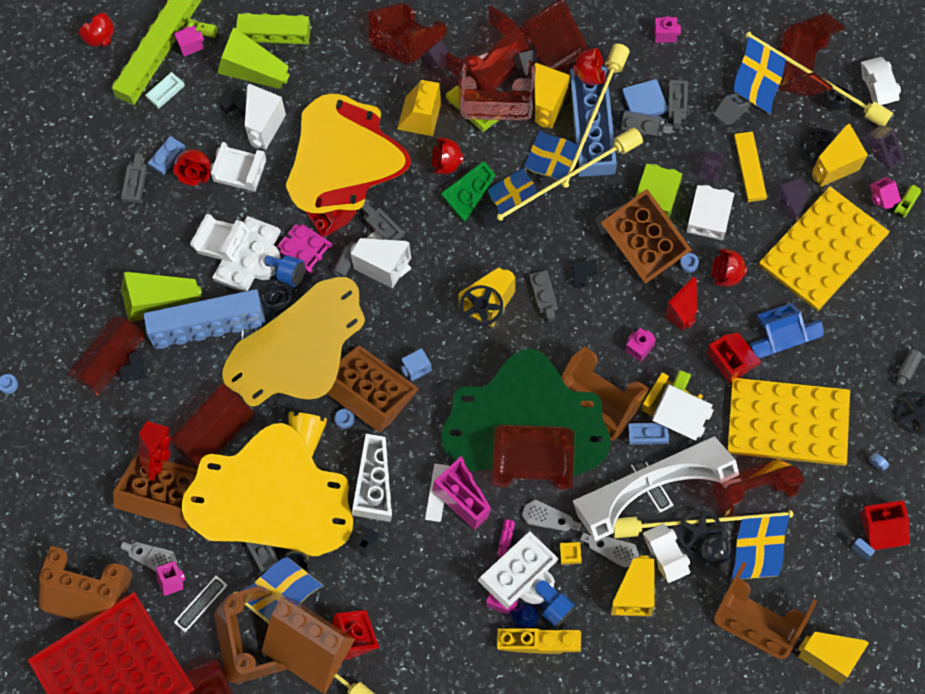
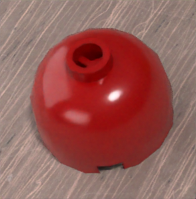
(98, 31)
(589, 67)
(446, 156)
(192, 167)
(728, 268)

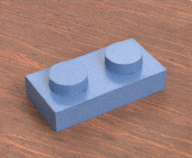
(166, 155)
(648, 433)

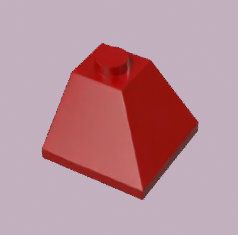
(683, 306)
(359, 627)

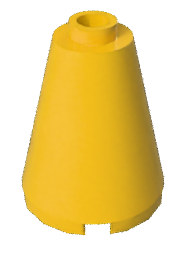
(308, 427)

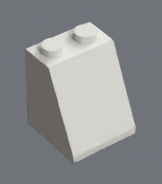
(262, 116)
(381, 259)

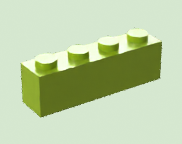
(275, 28)

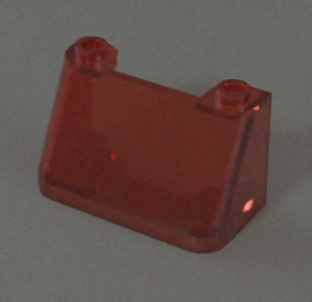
(399, 36)
(555, 36)
(533, 454)
(778, 472)

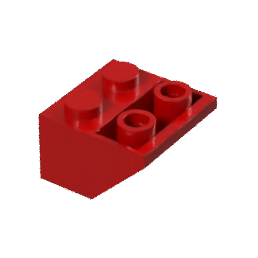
(330, 221)
(732, 356)
(153, 448)
(886, 525)

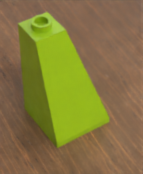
(251, 62)
(154, 292)

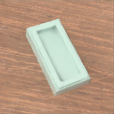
(164, 90)

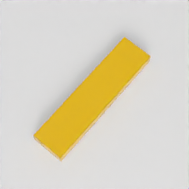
(750, 166)

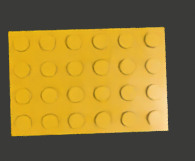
(823, 248)
(789, 421)

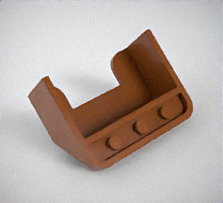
(617, 406)
(77, 595)

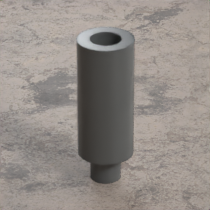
(344, 262)
(908, 367)

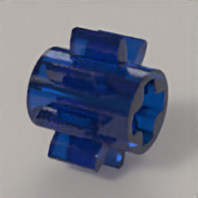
(525, 616)

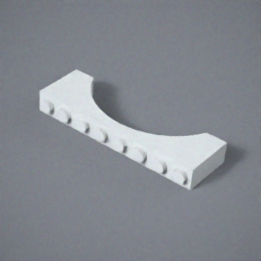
(702, 461)

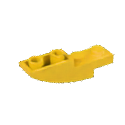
(539, 641)

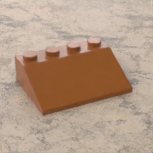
(646, 236)
(371, 388)
(156, 498)
(305, 643)

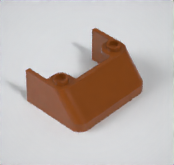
(758, 624)
(239, 665)

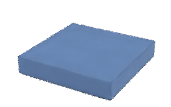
(645, 98)

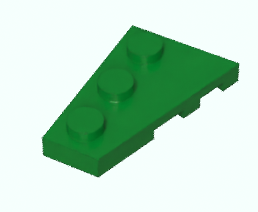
(468, 191)

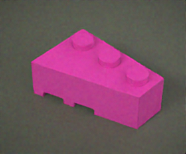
(461, 494)

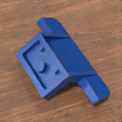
(784, 330)

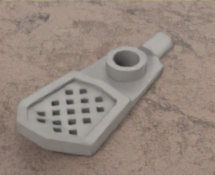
(552, 517)
(610, 547)
(149, 554)

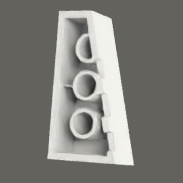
(372, 488)

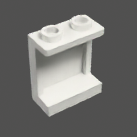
(238, 167)
(710, 212)
(220, 238)
(682, 412)

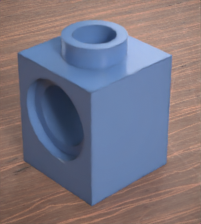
(416, 365)

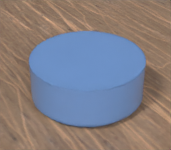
(689, 262)
(8, 383)
(344, 418)
(878, 461)

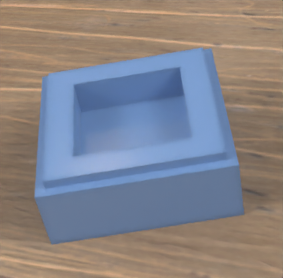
(863, 549)

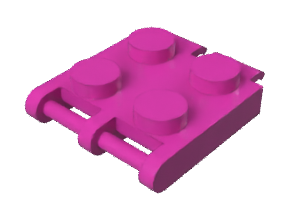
(304, 245)

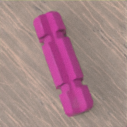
(506, 537)

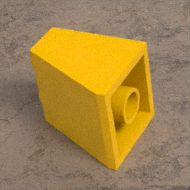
(549, 94)
(421, 109)
(840, 158)
(502, 281)
(637, 590)
(832, 654)

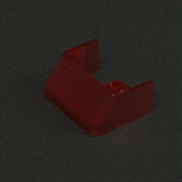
(801, 45)
(499, 62)
(496, 104)

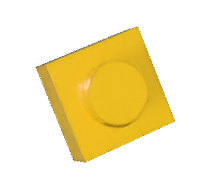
(570, 553)

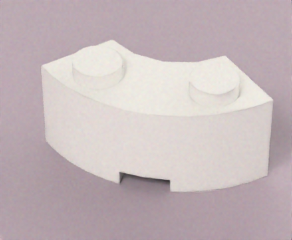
(880, 80)
(667, 553)

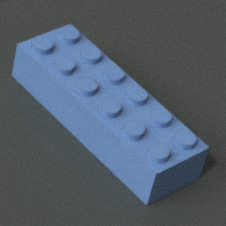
(600, 136)
(205, 319)

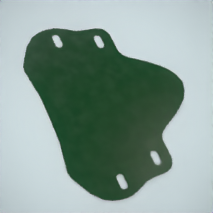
(524, 394)

